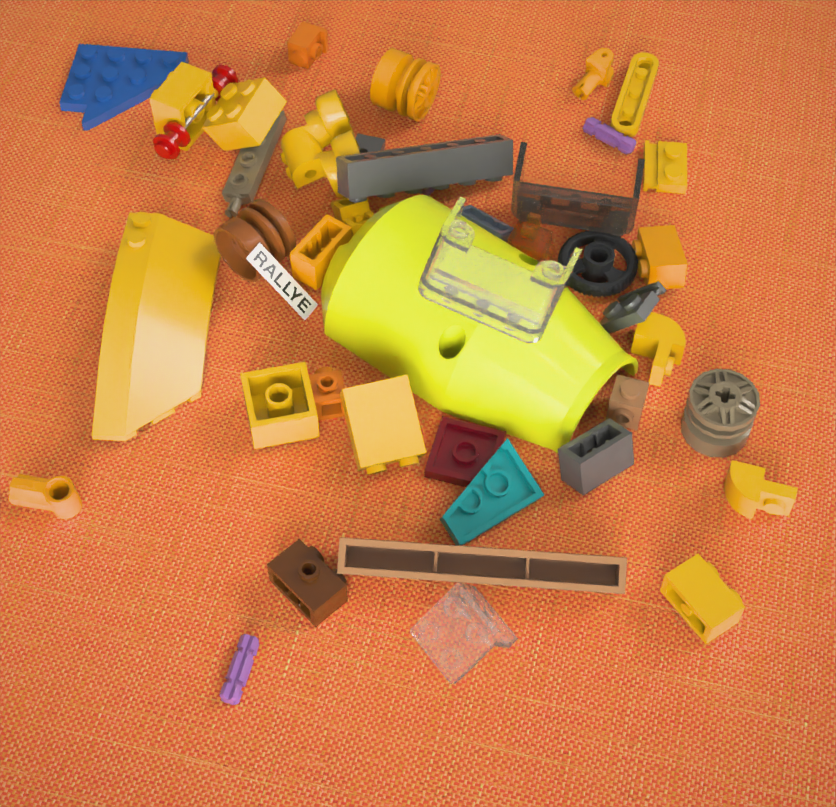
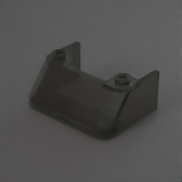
(574, 207)

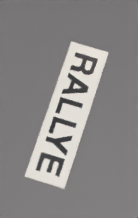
(281, 281)

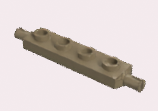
(250, 169)

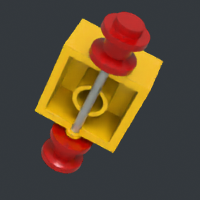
(182, 106)

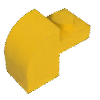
(661, 340)

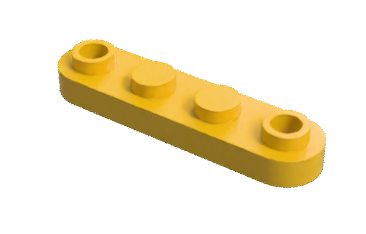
(635, 94)

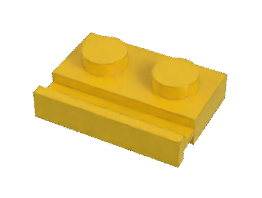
(665, 167)

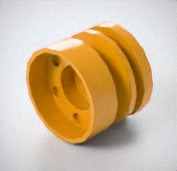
(405, 84)

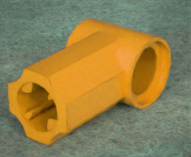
(45, 494)

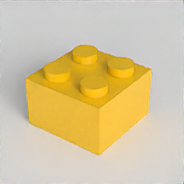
(244, 114)
(280, 405)

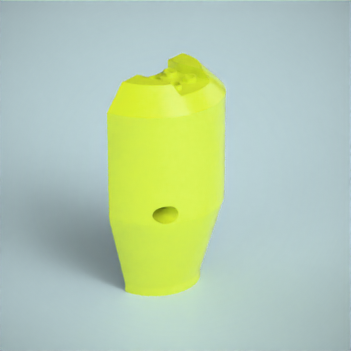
(452, 360)

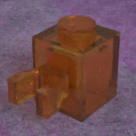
(532, 238)

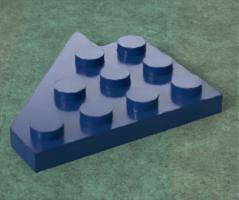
(114, 80)

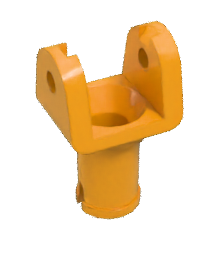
(597, 73)

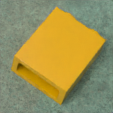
(383, 424)

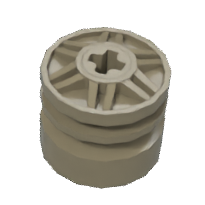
(719, 412)

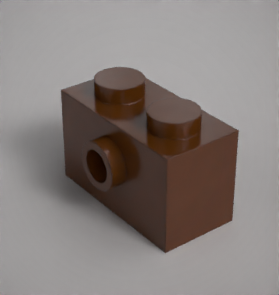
(308, 582)

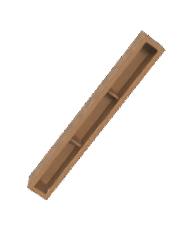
(482, 565)

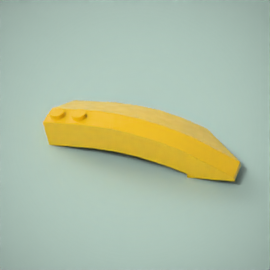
(154, 324)

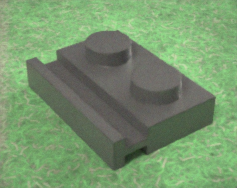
(633, 307)

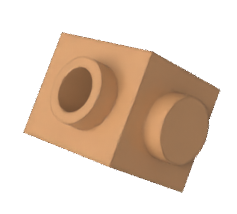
(627, 401)

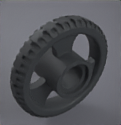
(598, 262)

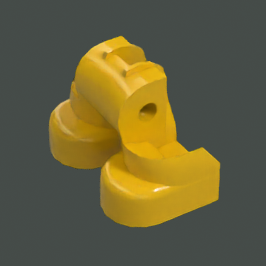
(304, 145)

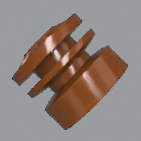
(243, 233)

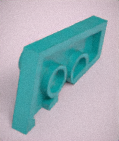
(492, 496)

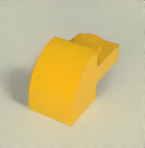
(351, 213)
(749, 491)

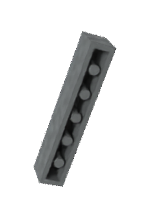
(424, 167)

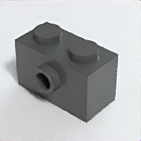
(596, 456)

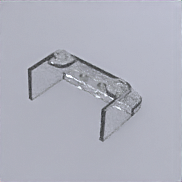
(492, 287)

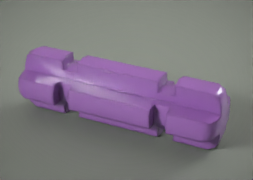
(609, 135)
(239, 669)

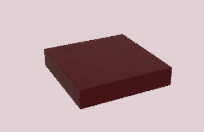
(461, 451)

